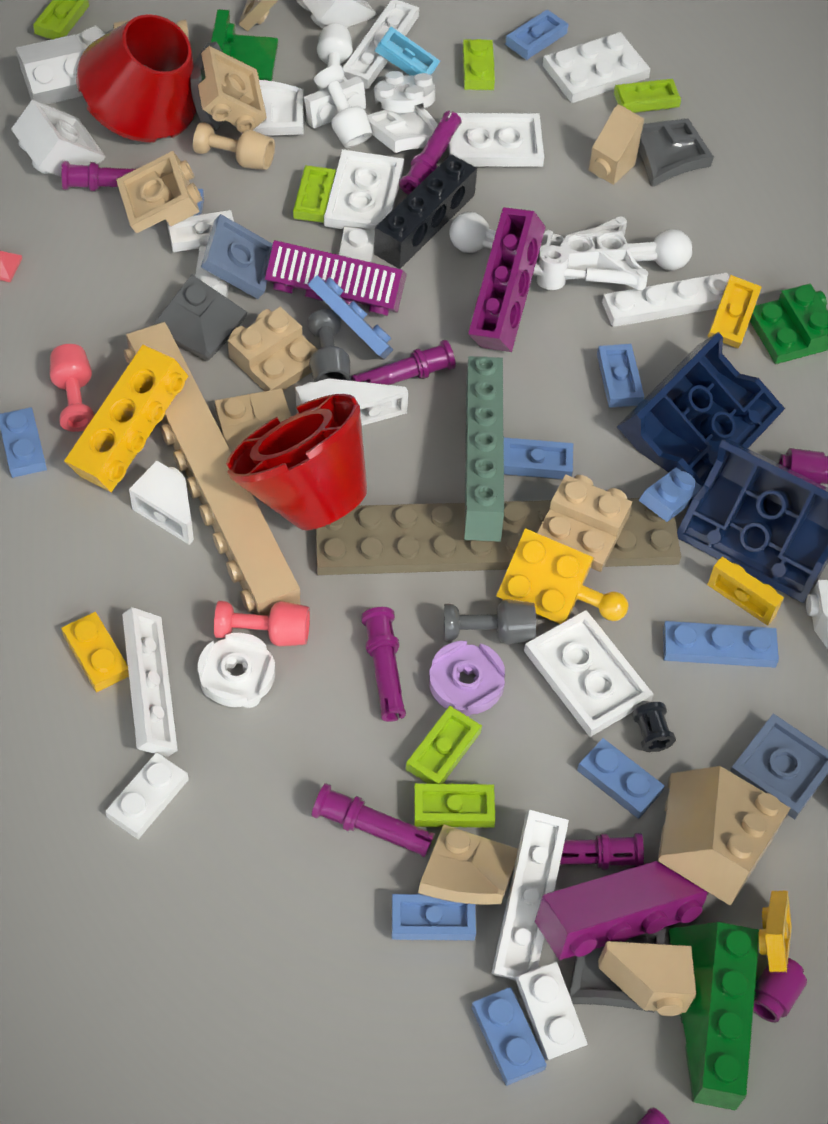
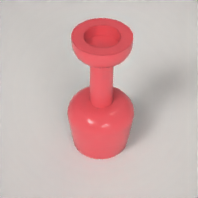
(70, 372)
(286, 623)

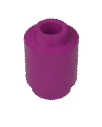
(807, 463)
(778, 991)

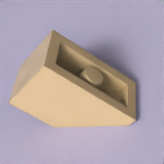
(617, 145)
(652, 974)

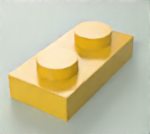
(735, 310)
(745, 590)
(95, 651)
(776, 931)

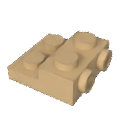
(231, 91)
(159, 193)
(272, 350)
(586, 518)

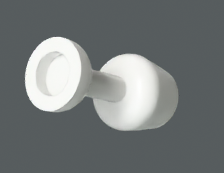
(334, 46)
(351, 122)

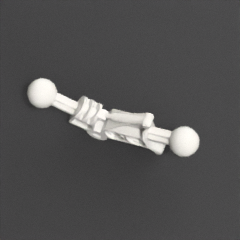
(591, 254)

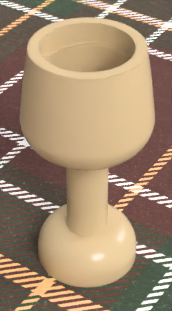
(251, 149)

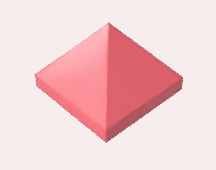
(8, 265)

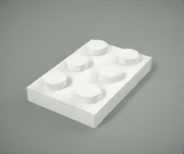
(595, 67)
(499, 139)
(363, 190)
(588, 673)

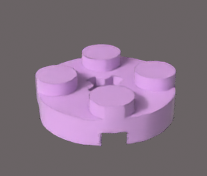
(464, 697)

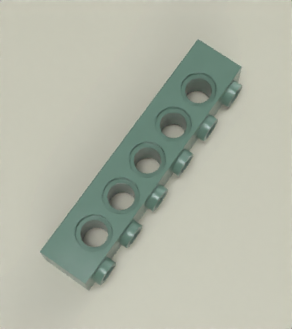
(484, 450)

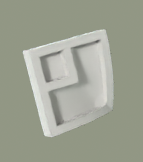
(283, 109)
(403, 130)

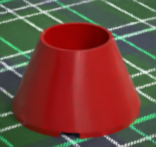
(128, 95)
(308, 463)

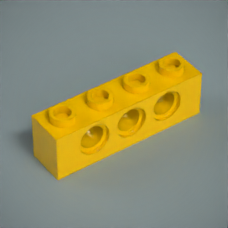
(127, 418)

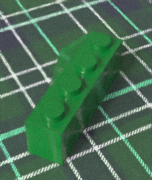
(721, 1012)

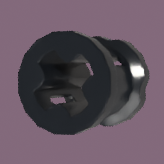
(653, 727)

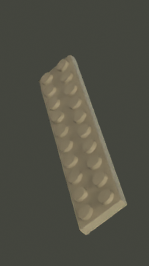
(432, 539)

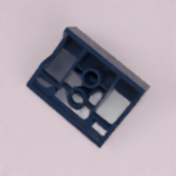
(699, 408)
(761, 520)

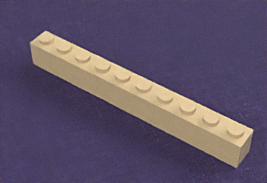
(227, 506)

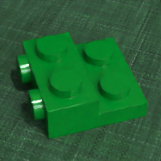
(793, 324)

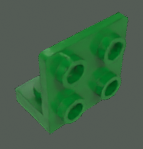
(252, 50)

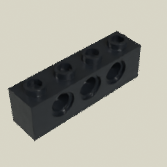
(425, 211)

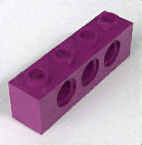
(507, 279)

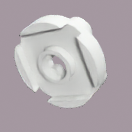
(402, 92)
(239, 690)

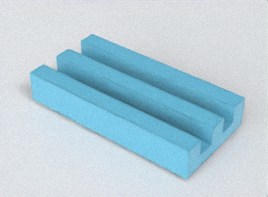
(410, 57)

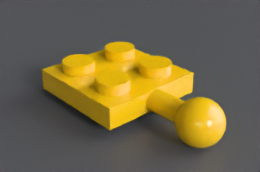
(554, 579)

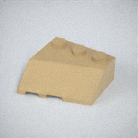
(717, 829)

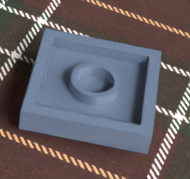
(237, 256)
(783, 764)

